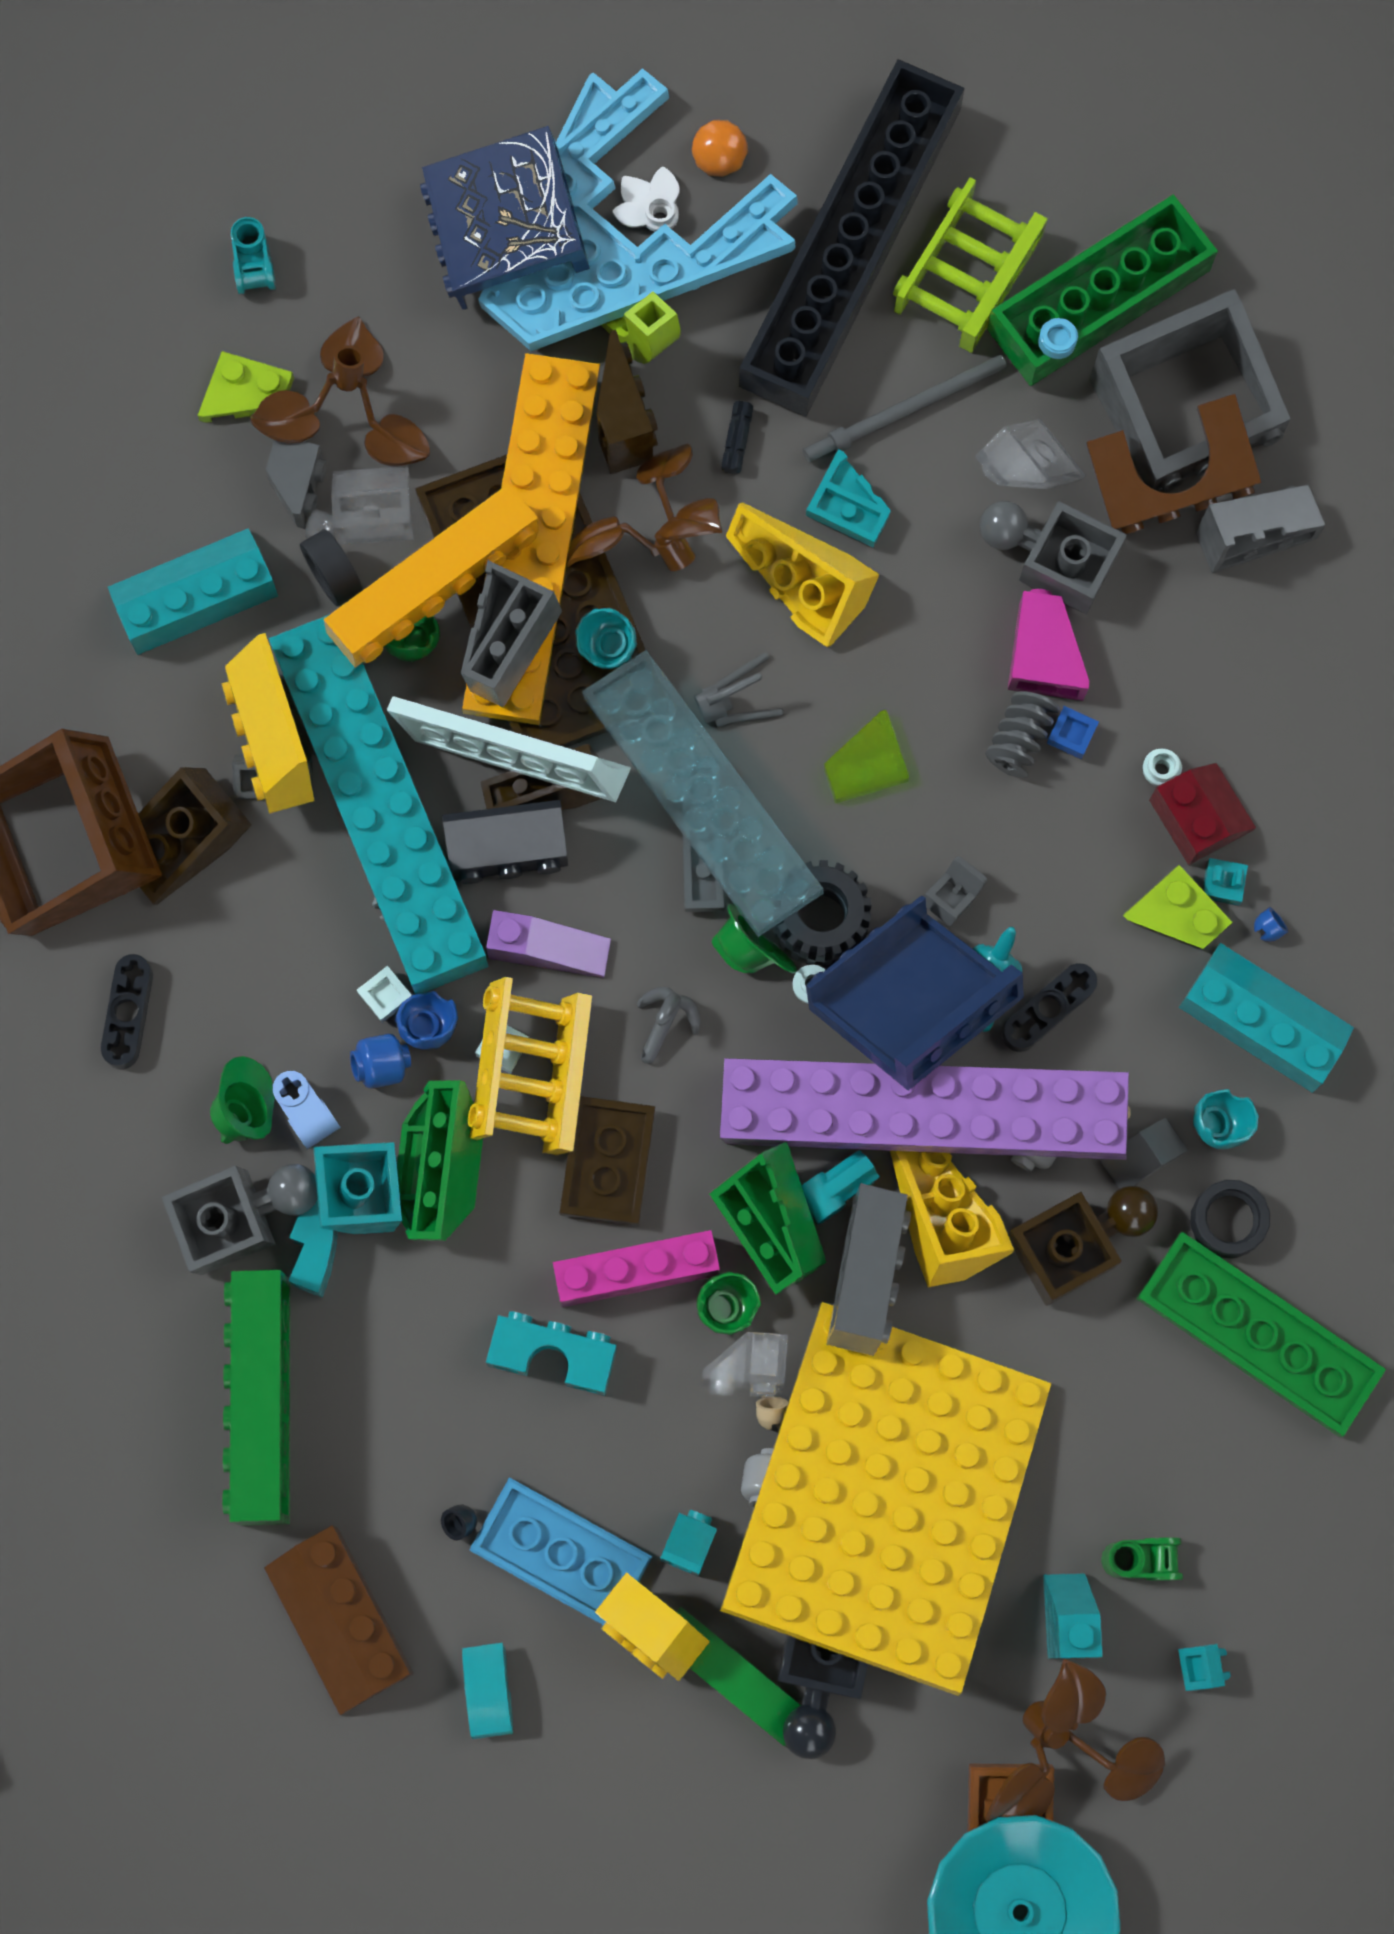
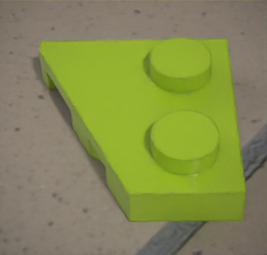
(241, 386)
(1180, 910)

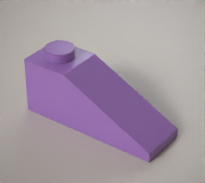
(546, 945)

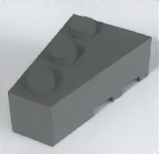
(507, 632)

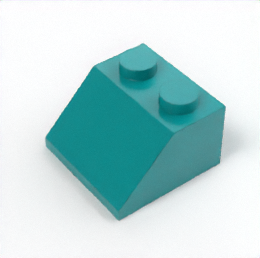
(358, 1188)

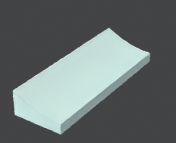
(510, 750)

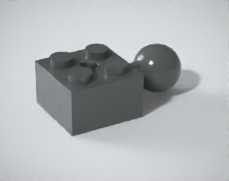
(1064, 535)
(245, 1227)

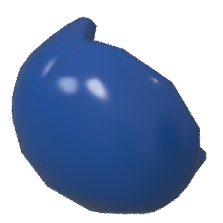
(426, 1020)

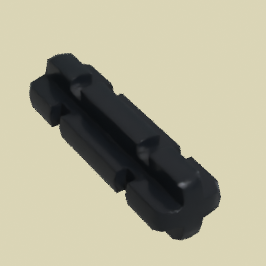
(737, 437)

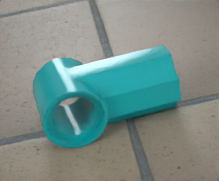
(830, 1191)

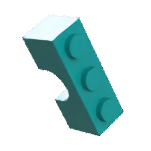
(518, 1341)

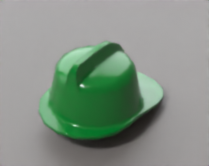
(744, 949)
(243, 1101)

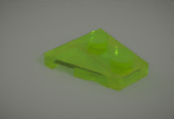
(867, 761)

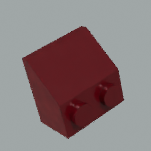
(1201, 812)

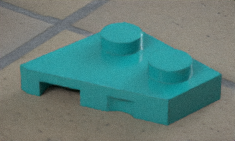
(848, 503)

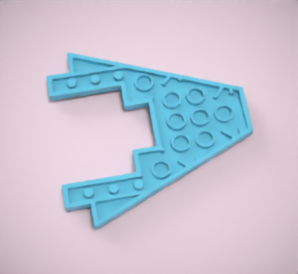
(565, 303)

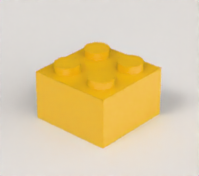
(650, 1629)

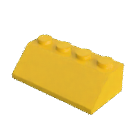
(268, 728)

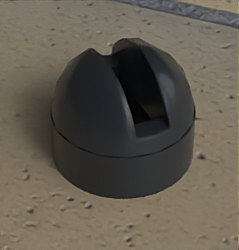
(458, 1521)

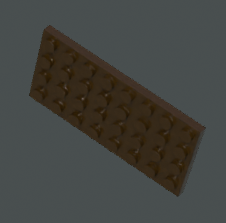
(586, 586)

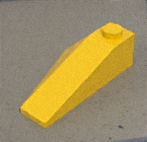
(811, 577)

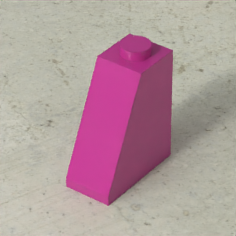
(1046, 650)

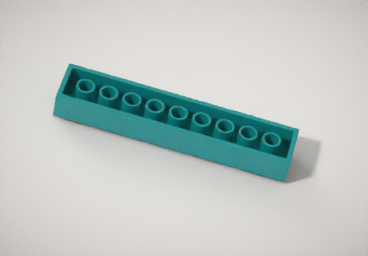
(380, 809)

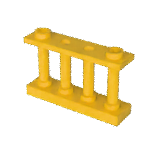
(566, 1053)

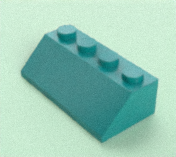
(192, 591)
(1267, 1018)

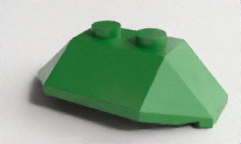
(438, 1162)

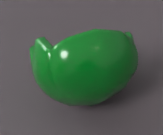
(418, 642)
(728, 1303)

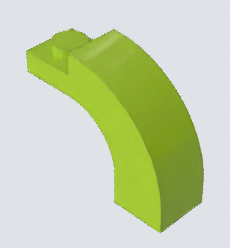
(647, 328)

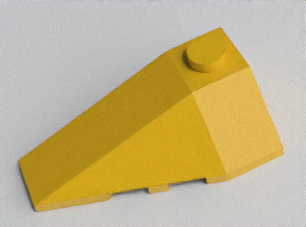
(949, 1221)

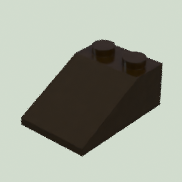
(188, 828)

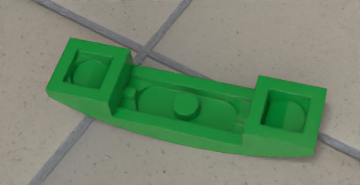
(741, 1682)

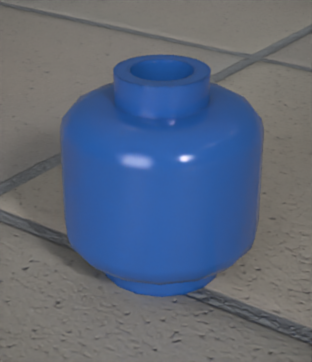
(380, 1061)

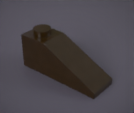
(519, 789)

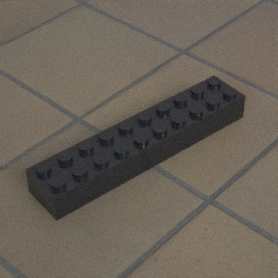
(851, 238)

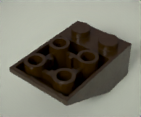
(624, 425)

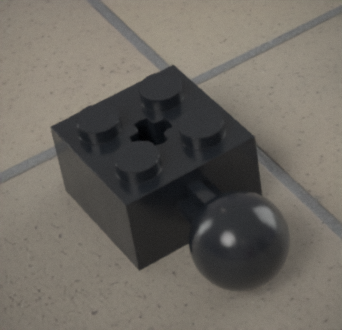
(810, 1728)

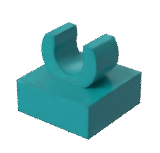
(1225, 881)
(1203, 1667)

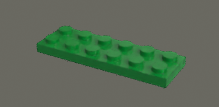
(1261, 1334)

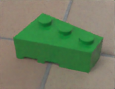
(772, 1218)

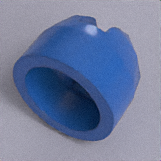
(1271, 924)

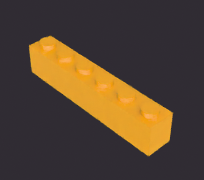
(431, 576)

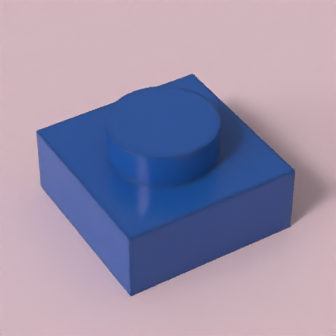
(1072, 732)

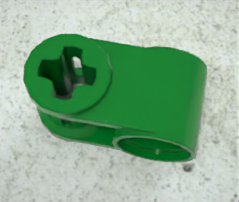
(1151, 1559)

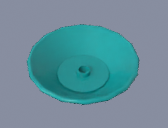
(1026, 1864)

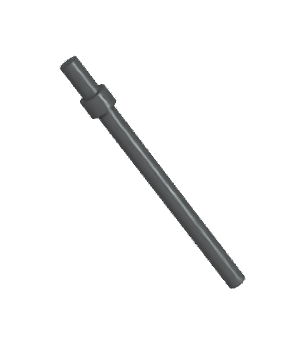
(842, 438)

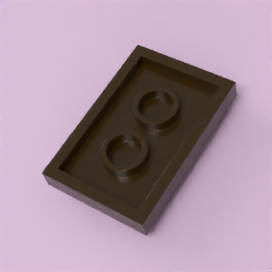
(608, 1161)

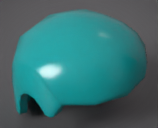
(605, 638)
(1225, 1119)

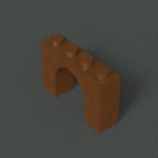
(1228, 471)

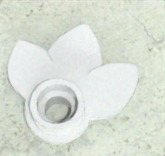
(646, 199)

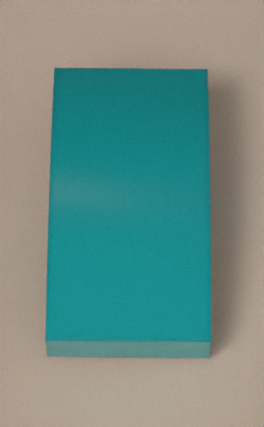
(487, 1691)

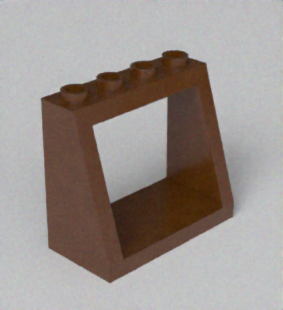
(108, 819)

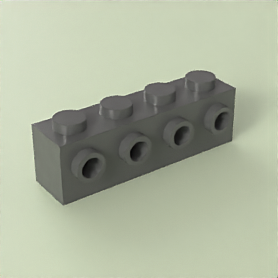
(868, 1270)

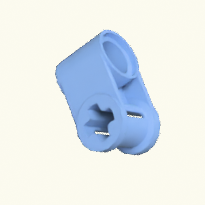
(306, 1113)

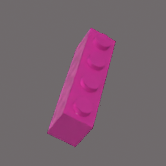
(636, 1268)

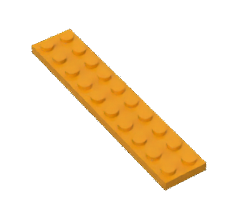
(546, 472)

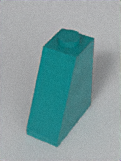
(1071, 1617)

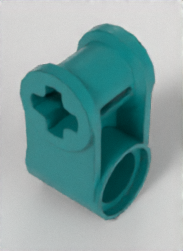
(251, 261)

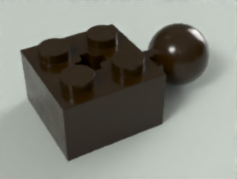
(1129, 1212)

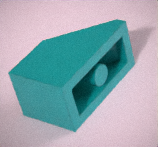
(689, 1542)

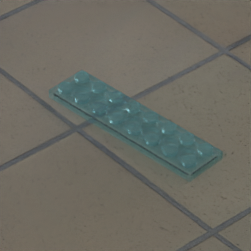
(703, 793)

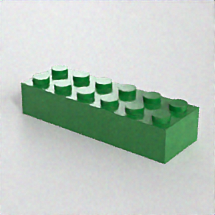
(1104, 286)
(258, 1398)

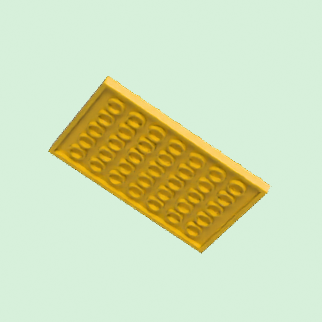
(888, 1503)

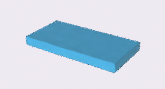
(556, 1549)

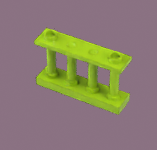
(988, 294)

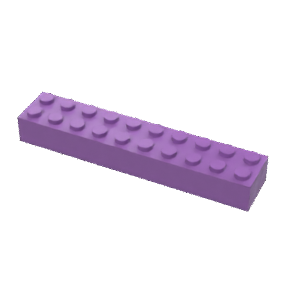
(943, 1113)

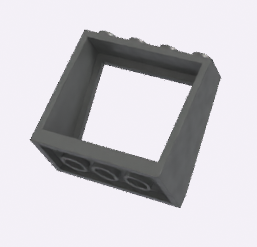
(1118, 361)

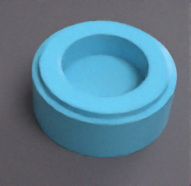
(1058, 338)

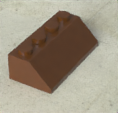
(338, 1619)

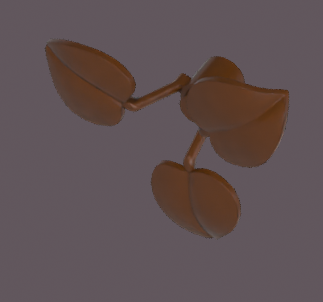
(350, 357)
(671, 543)
(1073, 1700)

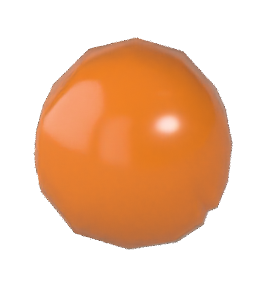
(719, 148)

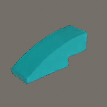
(317, 1255)

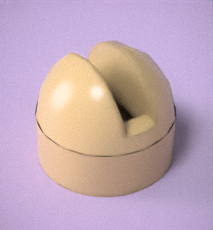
(771, 1411)

